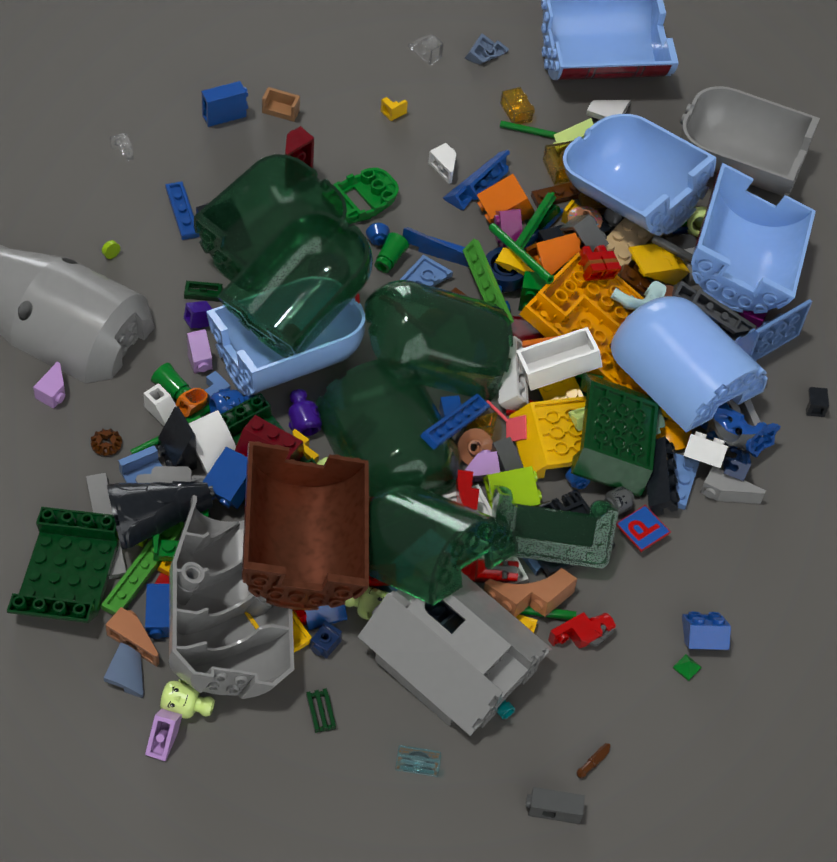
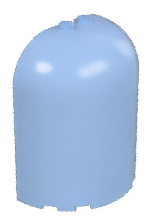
(640, 171)
(685, 360)
(258, 368)

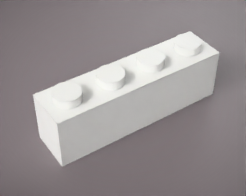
(514, 389)

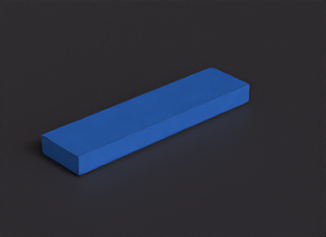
(181, 210)

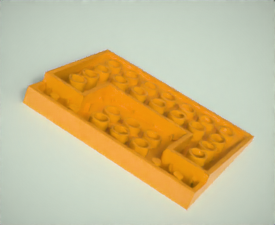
(576, 304)

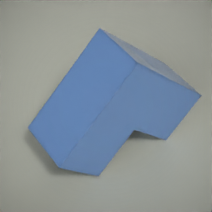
(215, 383)

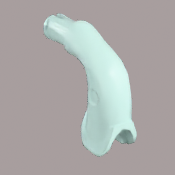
(654, 291)

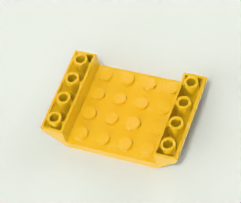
(550, 434)

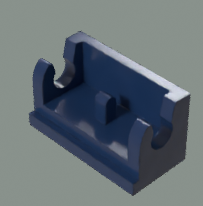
(738, 466)

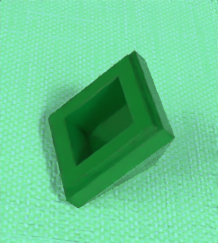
(687, 667)

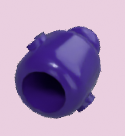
(303, 414)

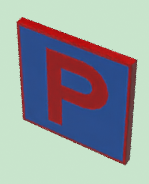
(643, 528)

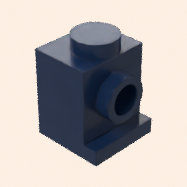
(332, 639)

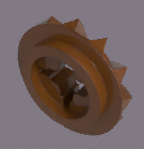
(106, 448)

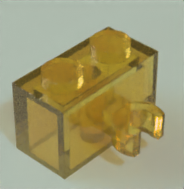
(517, 106)

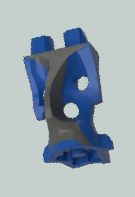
(751, 437)

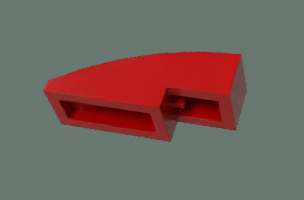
(464, 492)

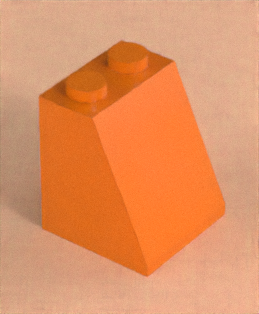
(505, 196)
(555, 252)

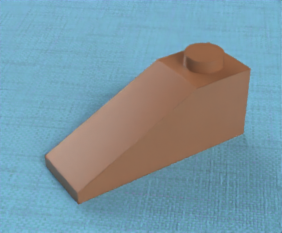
(127, 629)

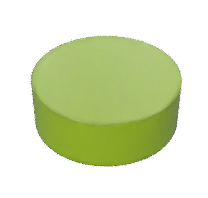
(110, 249)

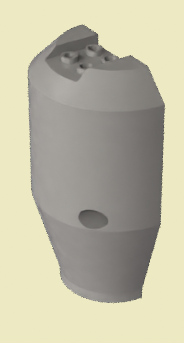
(69, 314)
(209, 634)

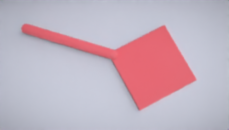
(515, 427)

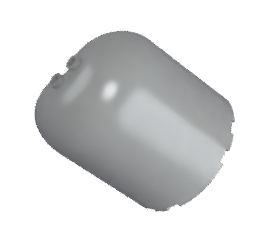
(750, 135)

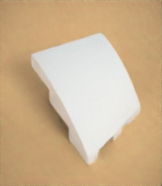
(604, 108)
(211, 439)

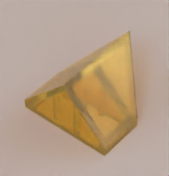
(485, 423)

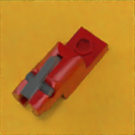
(502, 572)
(583, 630)

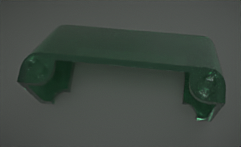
(559, 534)

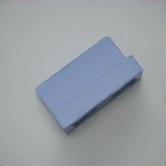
(138, 463)

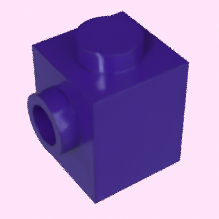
(196, 315)

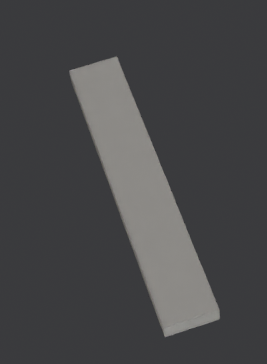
(100, 503)

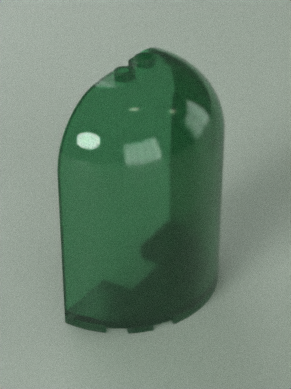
(258, 206)
(300, 281)
(439, 337)
(381, 421)
(426, 540)

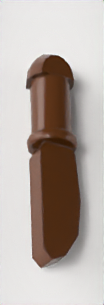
(597, 757)

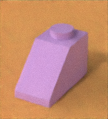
(199, 351)
(51, 387)
(484, 464)
(163, 734)

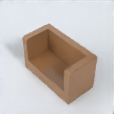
(281, 104)

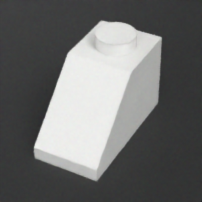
(443, 161)

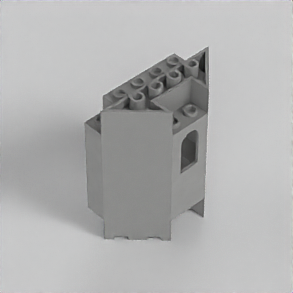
(457, 673)

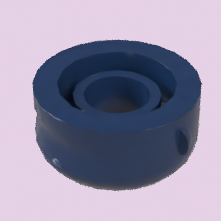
(508, 281)

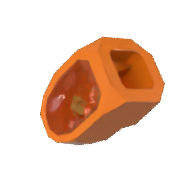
(192, 401)

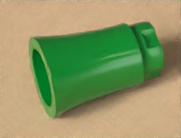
(392, 250)
(170, 380)

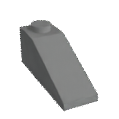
(729, 489)

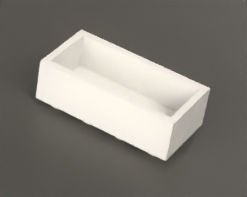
(559, 358)

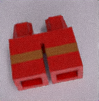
(598, 264)

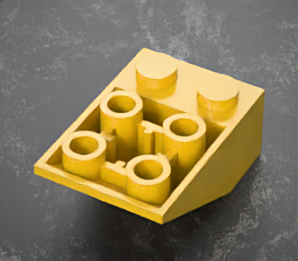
(658, 263)

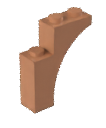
(540, 595)

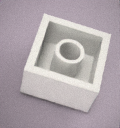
(706, 450)

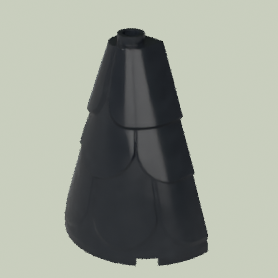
(154, 507)

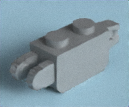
(169, 474)

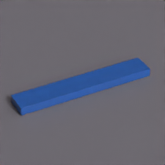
(455, 421)

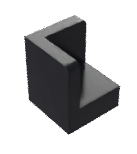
(818, 402)

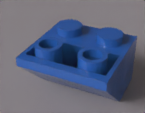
(706, 631)

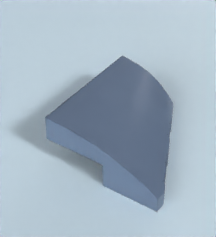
(485, 50)
(126, 670)

